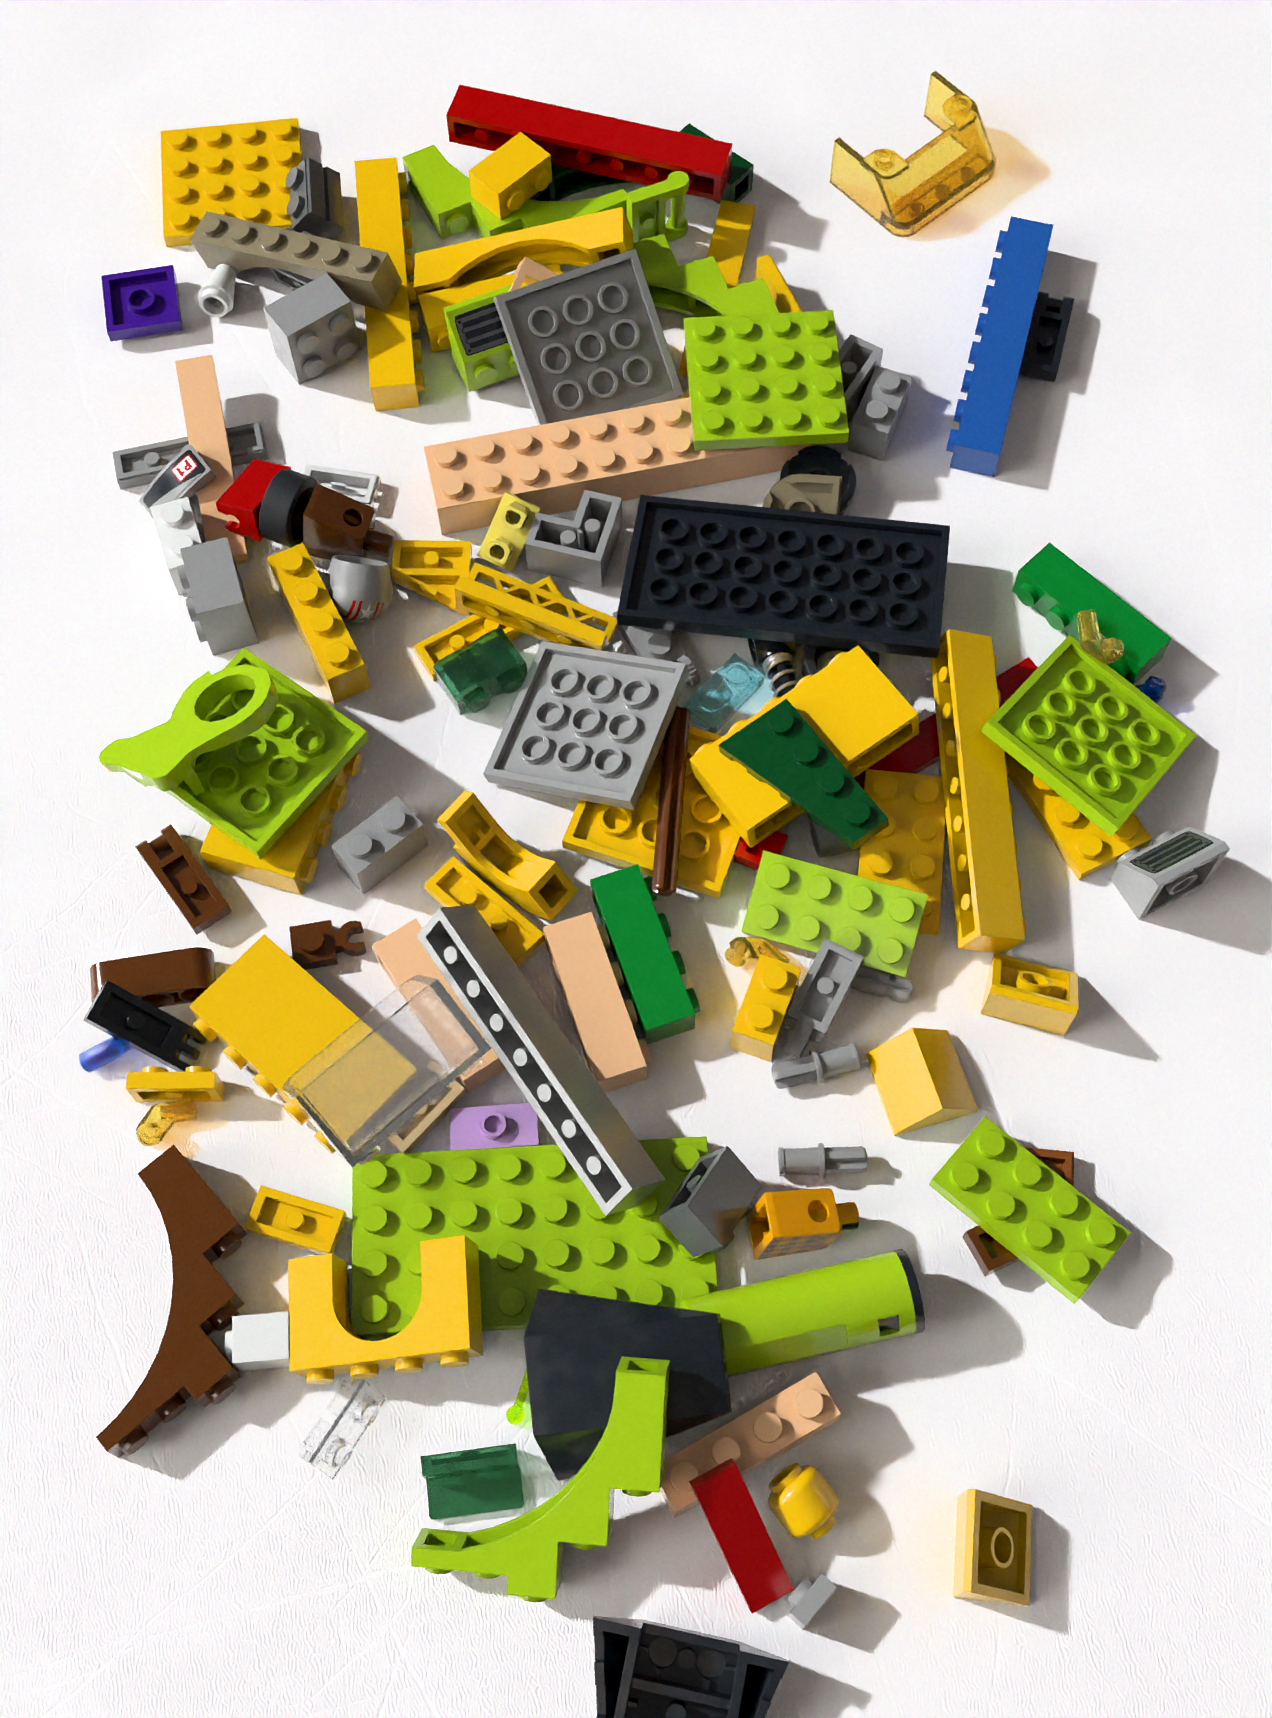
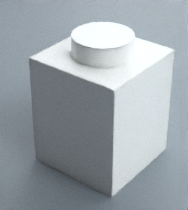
(259, 1341)

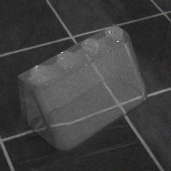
(387, 1068)

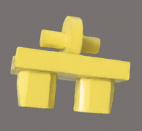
(508, 532)

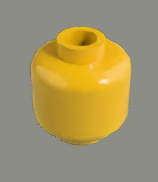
(803, 1501)

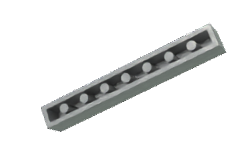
(540, 1059)

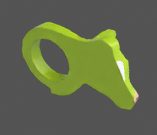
(170, 750)

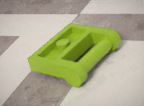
(648, 206)

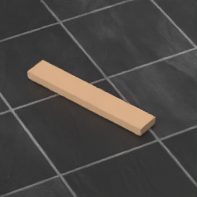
(209, 438)

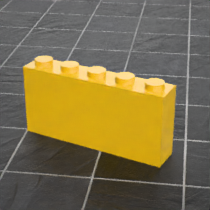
(850, 711)
(271, 1019)

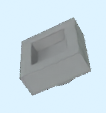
(809, 1599)

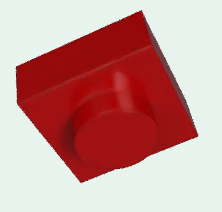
(752, 856)

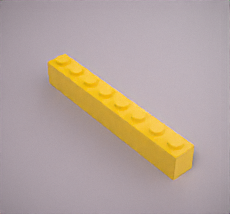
(390, 332)
(976, 796)

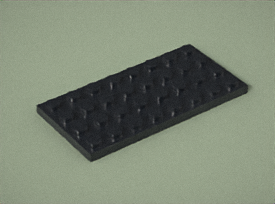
(786, 576)

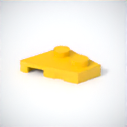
(432, 568)

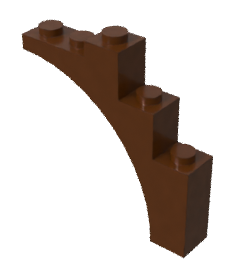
(201, 1301)

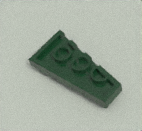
(805, 773)

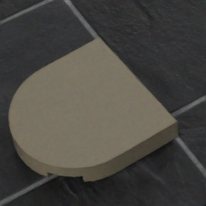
(806, 493)

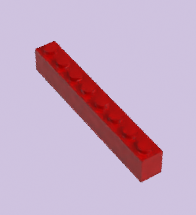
(590, 140)

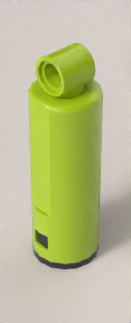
(816, 1311)

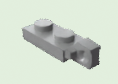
(820, 995)

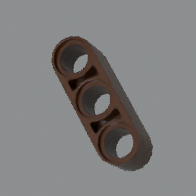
(159, 977)

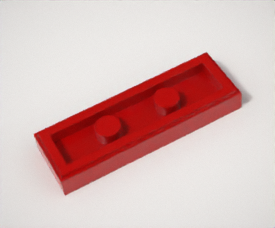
(741, 1535)

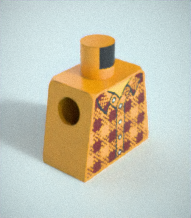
(798, 1222)

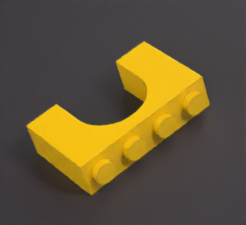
(293, 857)
(442, 1331)

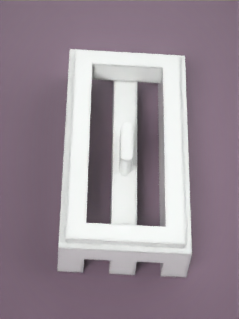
(340, 477)

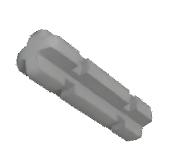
(880, 983)

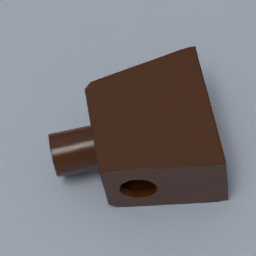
(341, 527)

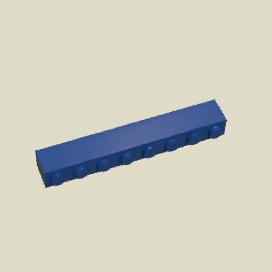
(1001, 347)

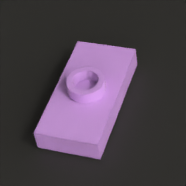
(493, 1126)

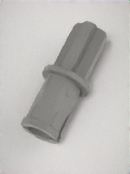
(815, 1066)
(822, 1160)

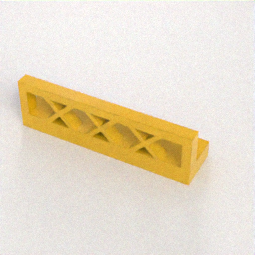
(532, 618)

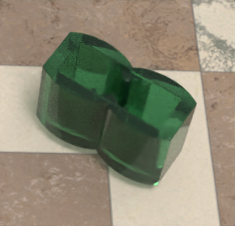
(481, 672)

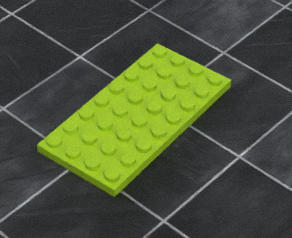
(530, 1227)

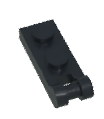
(1046, 337)

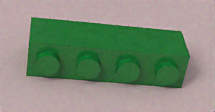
(1063, 588)
(643, 953)

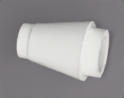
(217, 293)

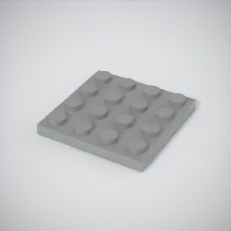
(589, 341)
(587, 724)

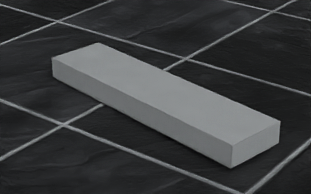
(143, 463)

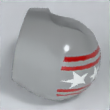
(359, 587)

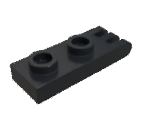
(143, 1026)

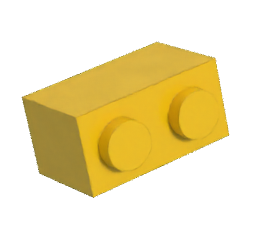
(510, 175)
(765, 1008)

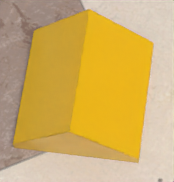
(1031, 994)
(920, 1080)
(992, 1548)

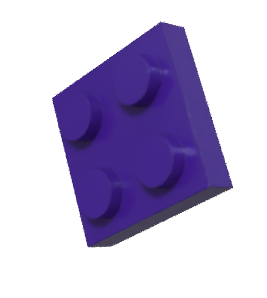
(141, 303)

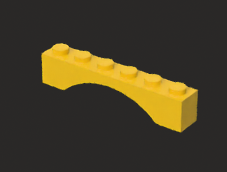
(569, 241)

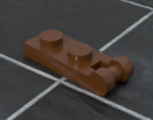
(184, 880)

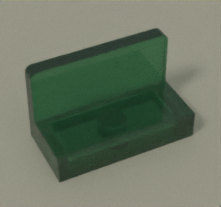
(473, 1481)

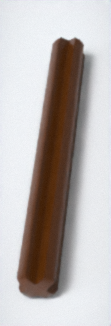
(671, 804)

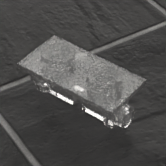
(331, 1445)

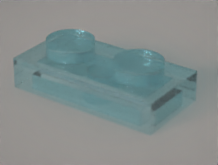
(724, 693)

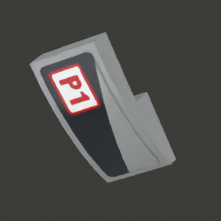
(178, 479)

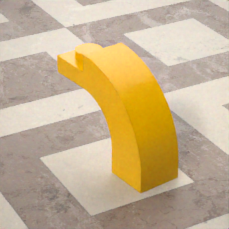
(508, 867)

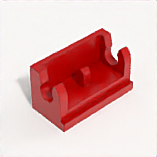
(245, 498)

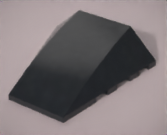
(573, 1362)
(679, 1672)

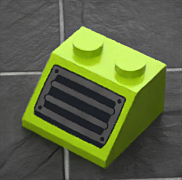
(479, 341)

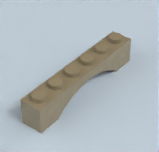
(360, 272)

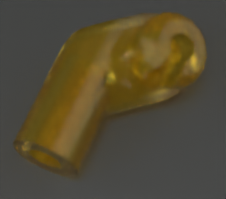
(750, 948)

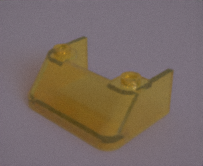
(922, 187)

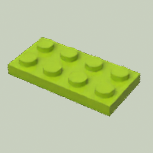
(809, 902)
(1029, 1209)

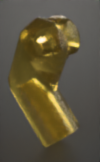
(1093, 642)
(161, 1119)

